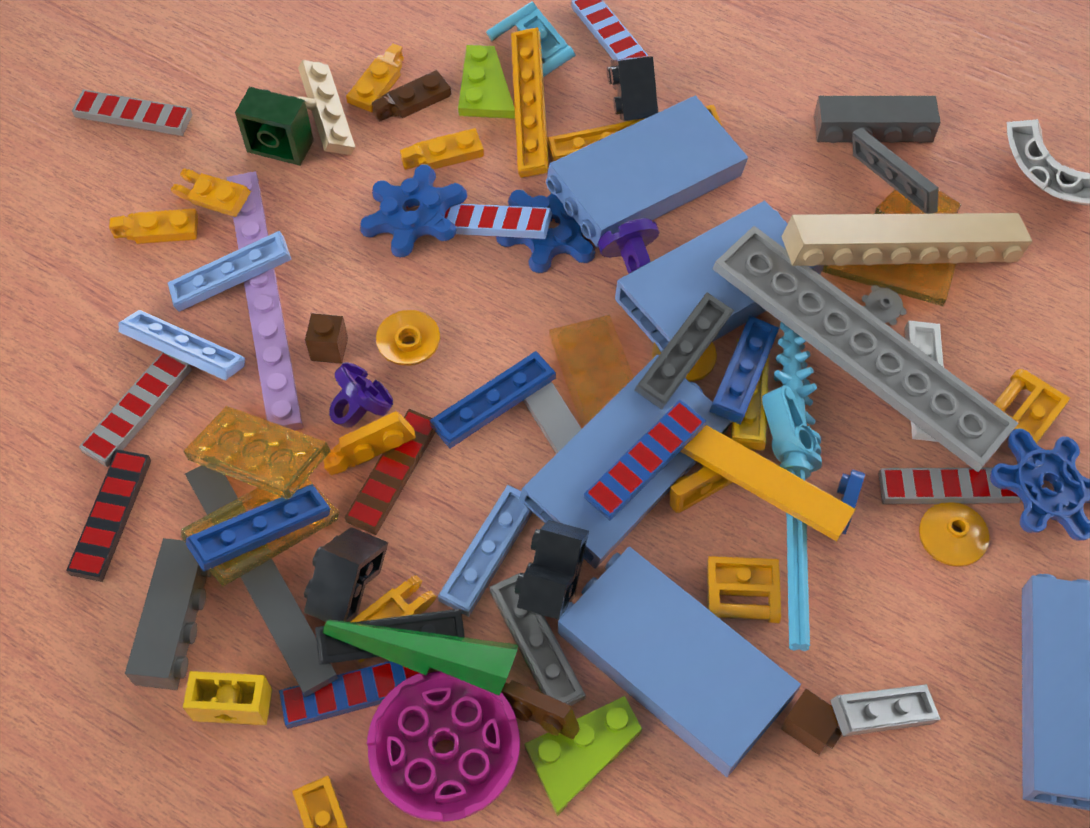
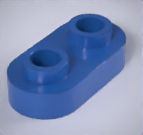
(850, 488)

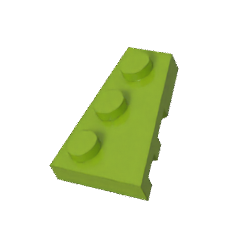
(484, 85)
(571, 764)

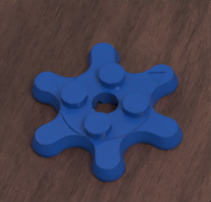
(410, 225)
(562, 239)
(1058, 468)

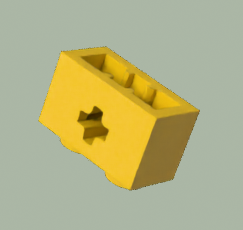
(227, 698)

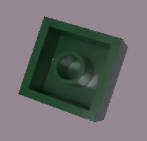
(274, 125)

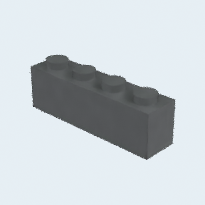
(883, 117)
(168, 618)

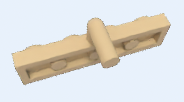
(326, 107)

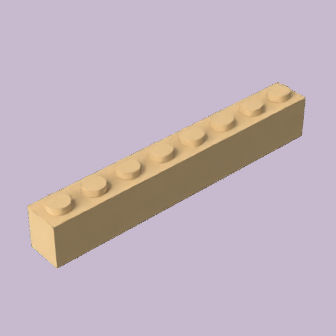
(905, 238)

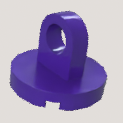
(630, 242)
(360, 395)

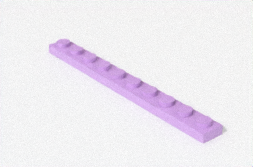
(267, 317)

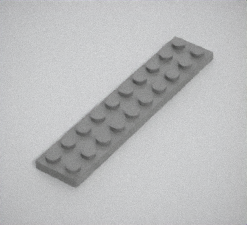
(866, 348)

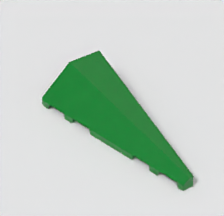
(467, 659)

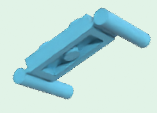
(553, 47)

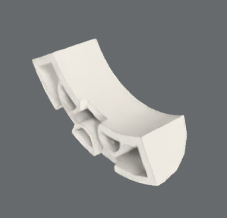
(1041, 168)

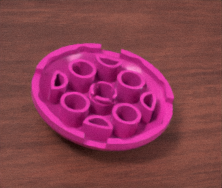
(450, 783)

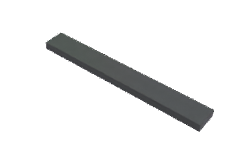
(270, 595)

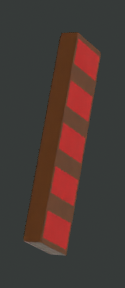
(390, 477)

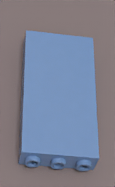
(646, 169)
(671, 286)
(560, 485)
(677, 659)
(1056, 691)

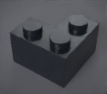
(635, 87)
(556, 569)
(342, 573)

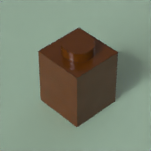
(326, 338)
(812, 723)

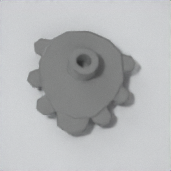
(884, 304)

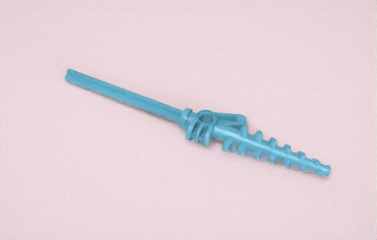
(799, 453)

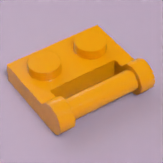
(1039, 408)
(744, 578)

